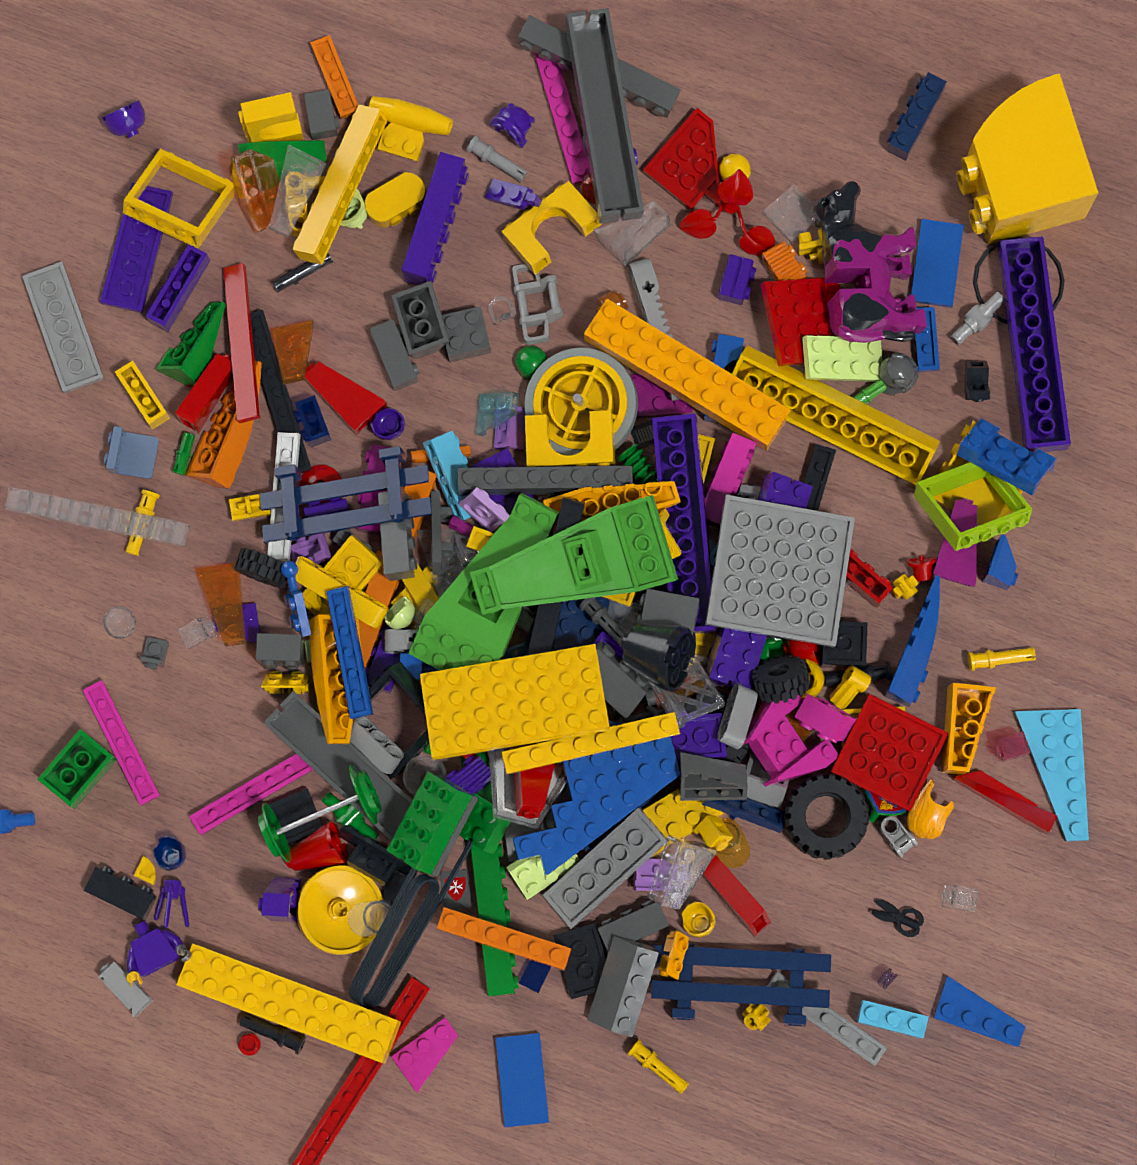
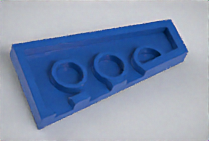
(971, 1012)

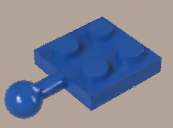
(295, 600)

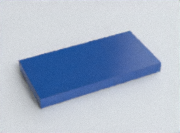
(937, 263)
(522, 1080)

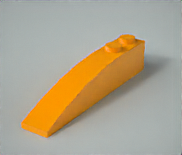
(605, 497)
(329, 680)

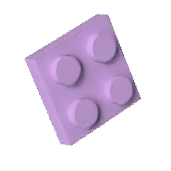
(483, 509)

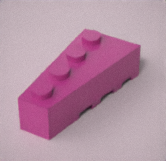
(728, 476)

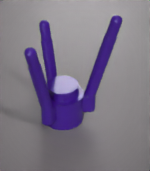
(170, 891)

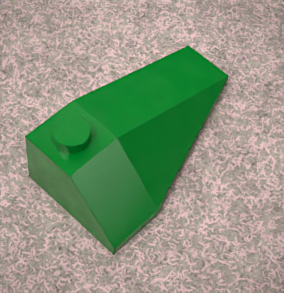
(278, 150)
(194, 351)

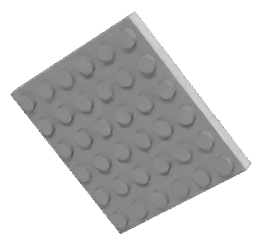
(780, 571)

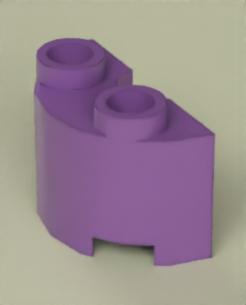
(313, 548)

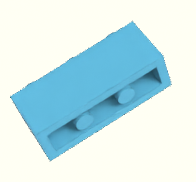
(892, 1019)

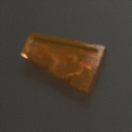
(293, 350)

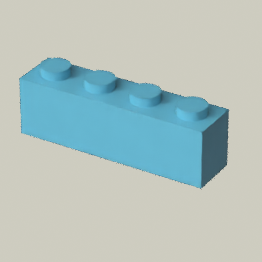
(446, 459)

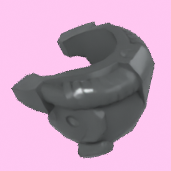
(898, 373)

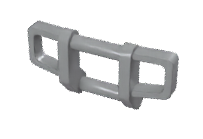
(541, 285)

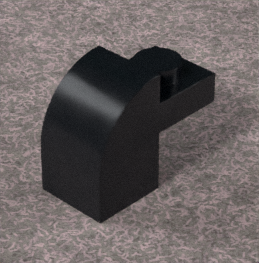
(976, 381)

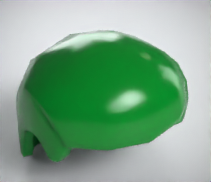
(529, 360)
(772, 648)

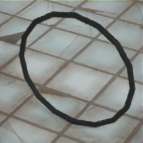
(994, 247)

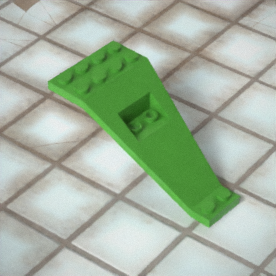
(620, 549)
(454, 628)

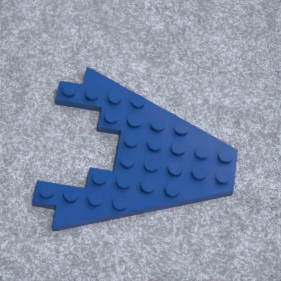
(602, 793)

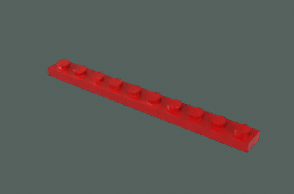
(358, 1081)

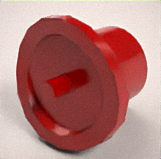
(922, 567)

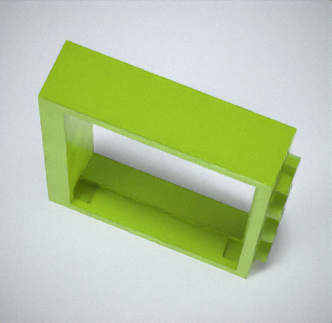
(958, 477)

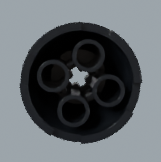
(659, 653)

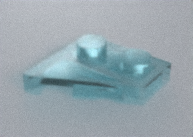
(495, 409)

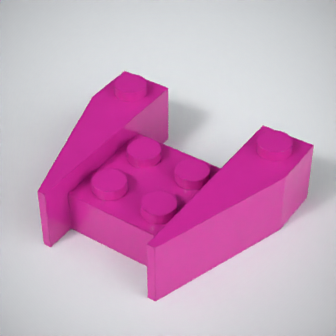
(780, 746)

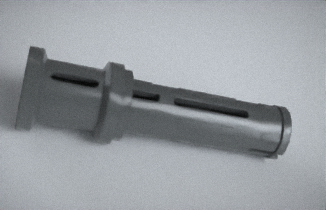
(599, 616)

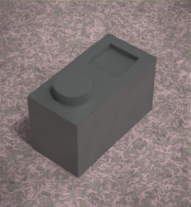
(321, 115)

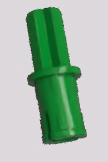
(183, 454)

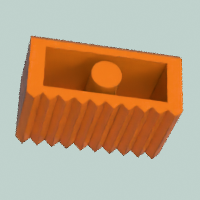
(782, 263)

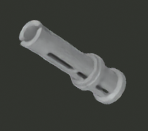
(488, 153)

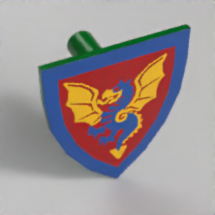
(882, 807)

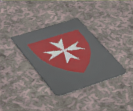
(459, 892)

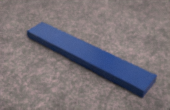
(349, 652)

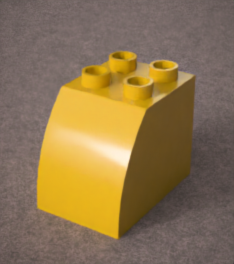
(1028, 165)

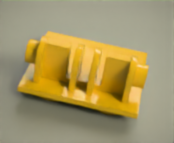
(276, 680)

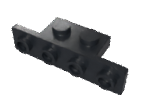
(371, 857)

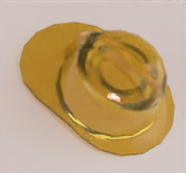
(738, 848)

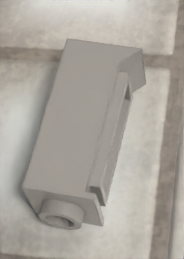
(132, 997)

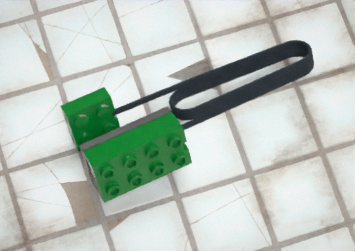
(424, 841)

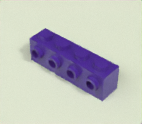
(177, 288)

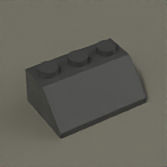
(421, 320)
(621, 685)

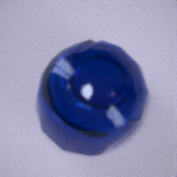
(169, 853)

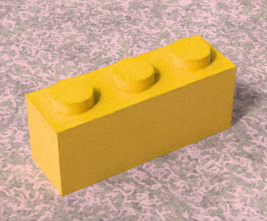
(142, 395)

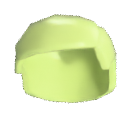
(400, 614)

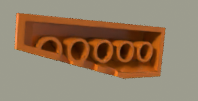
(224, 445)

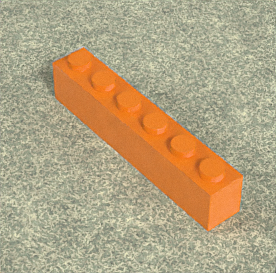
(504, 939)

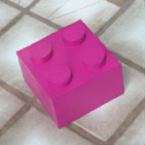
(825, 719)

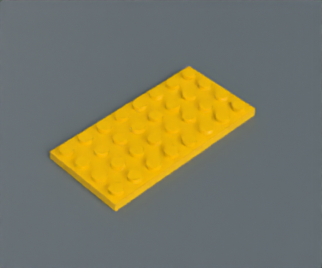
(514, 702)

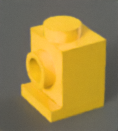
(714, 832)

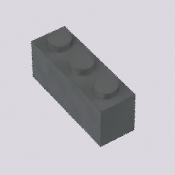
(394, 355)
(635, 924)

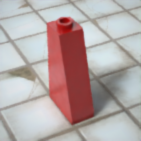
(206, 393)
(345, 397)
(532, 789)
(736, 896)

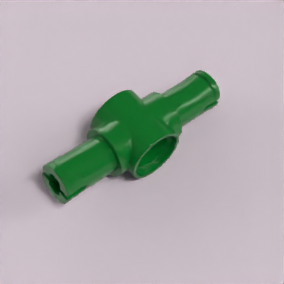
(350, 816)

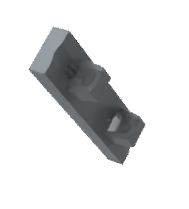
(439, 549)

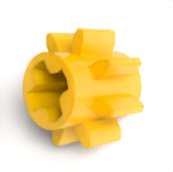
(905, 587)
(756, 1017)

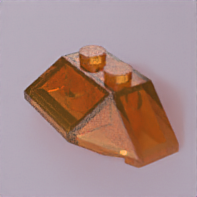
(255, 186)

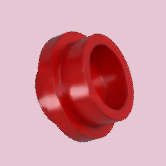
(249, 1044)

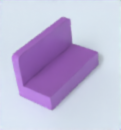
(512, 432)

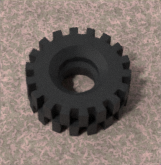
(260, 567)
(781, 679)

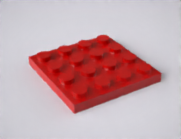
(797, 311)
(889, 752)

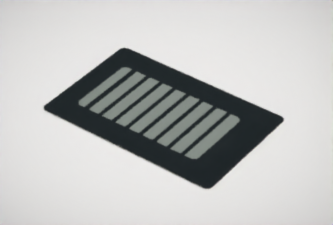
(643, 434)

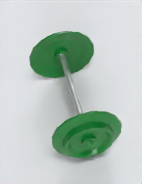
(274, 833)

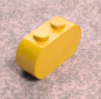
(395, 200)

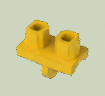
(807, 246)
(247, 508)

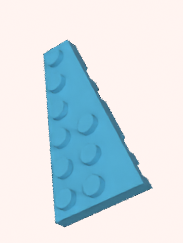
(1059, 758)

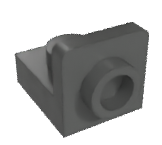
(154, 653)

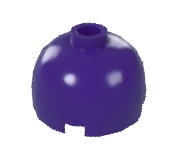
(125, 120)

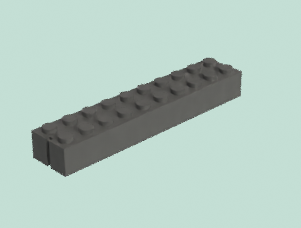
(604, 116)
(303, 732)

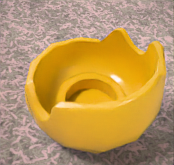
(732, 163)
(698, 919)

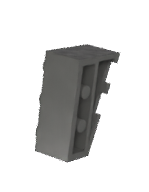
(711, 779)

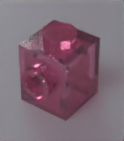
(1012, 747)

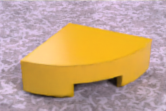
(146, 871)

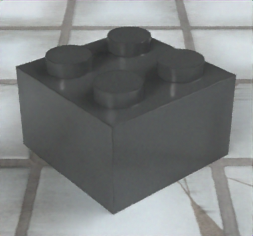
(466, 334)
(280, 650)

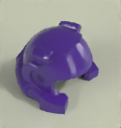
(515, 122)

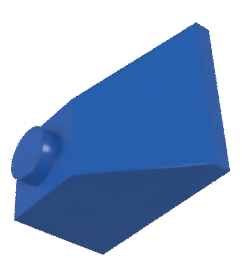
(1001, 565)

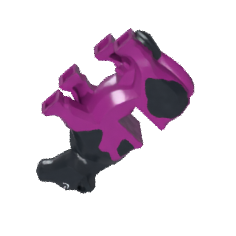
(865, 258)

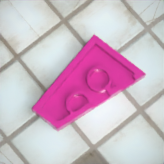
(424, 1053)

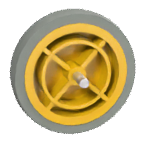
(571, 387)

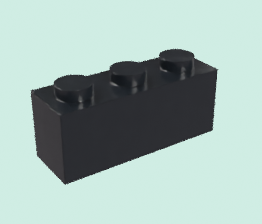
(120, 892)

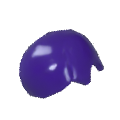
(388, 424)

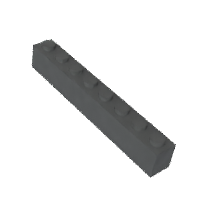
(637, 84)
(540, 479)

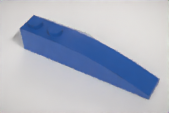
(917, 651)

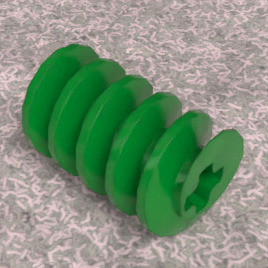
(639, 467)

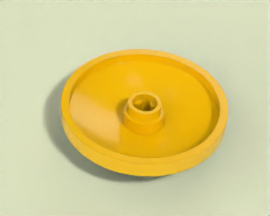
(325, 908)

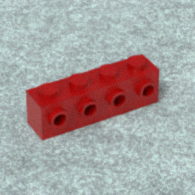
(866, 581)

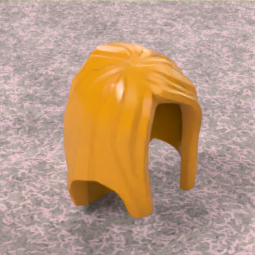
(926, 816)

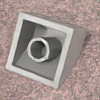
(756, 777)

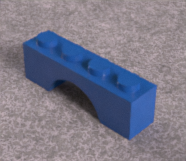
(727, 352)

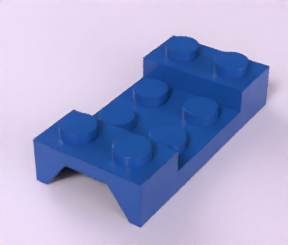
(1005, 458)

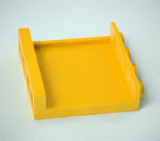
(981, 492)

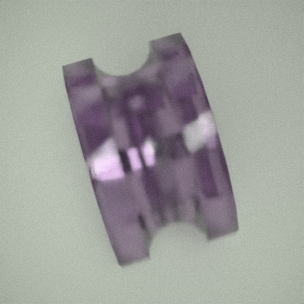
(887, 978)

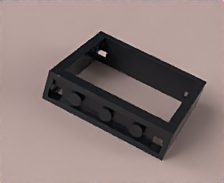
(414, 691)

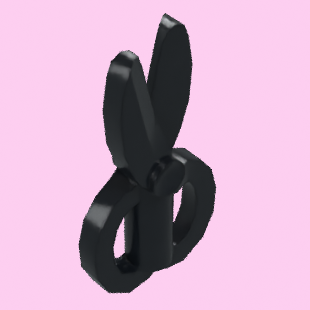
(893, 915)

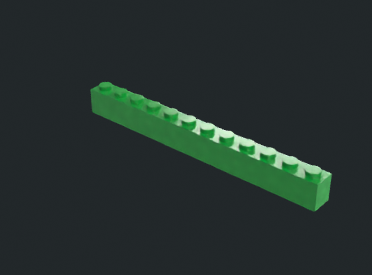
(491, 908)

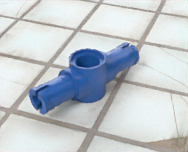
(10, 820)

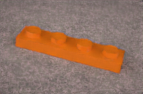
(335, 76)

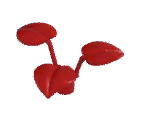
(733, 192)

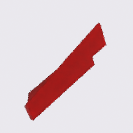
(1007, 800)

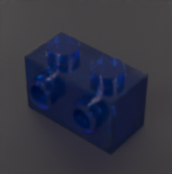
(314, 425)

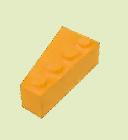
(964, 722)

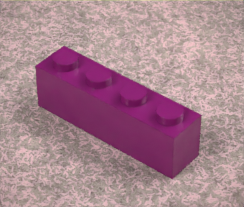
(370, 499)

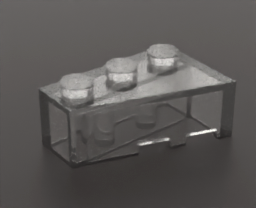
(679, 870)

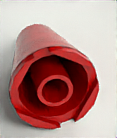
(319, 849)

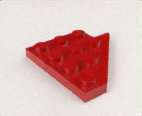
(688, 162)

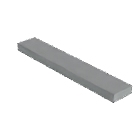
(838, 1027)

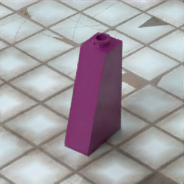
(961, 564)

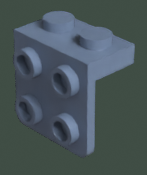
(131, 454)

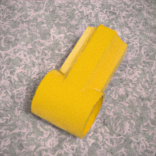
(852, 682)

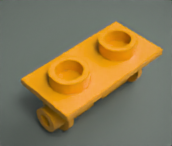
(677, 945)

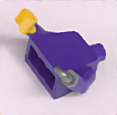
(153, 952)

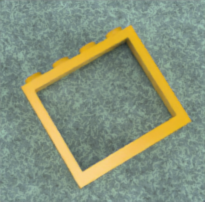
(166, 222)

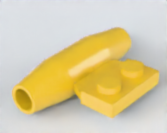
(406, 127)

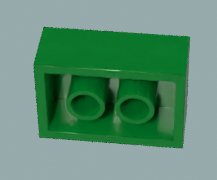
(77, 769)

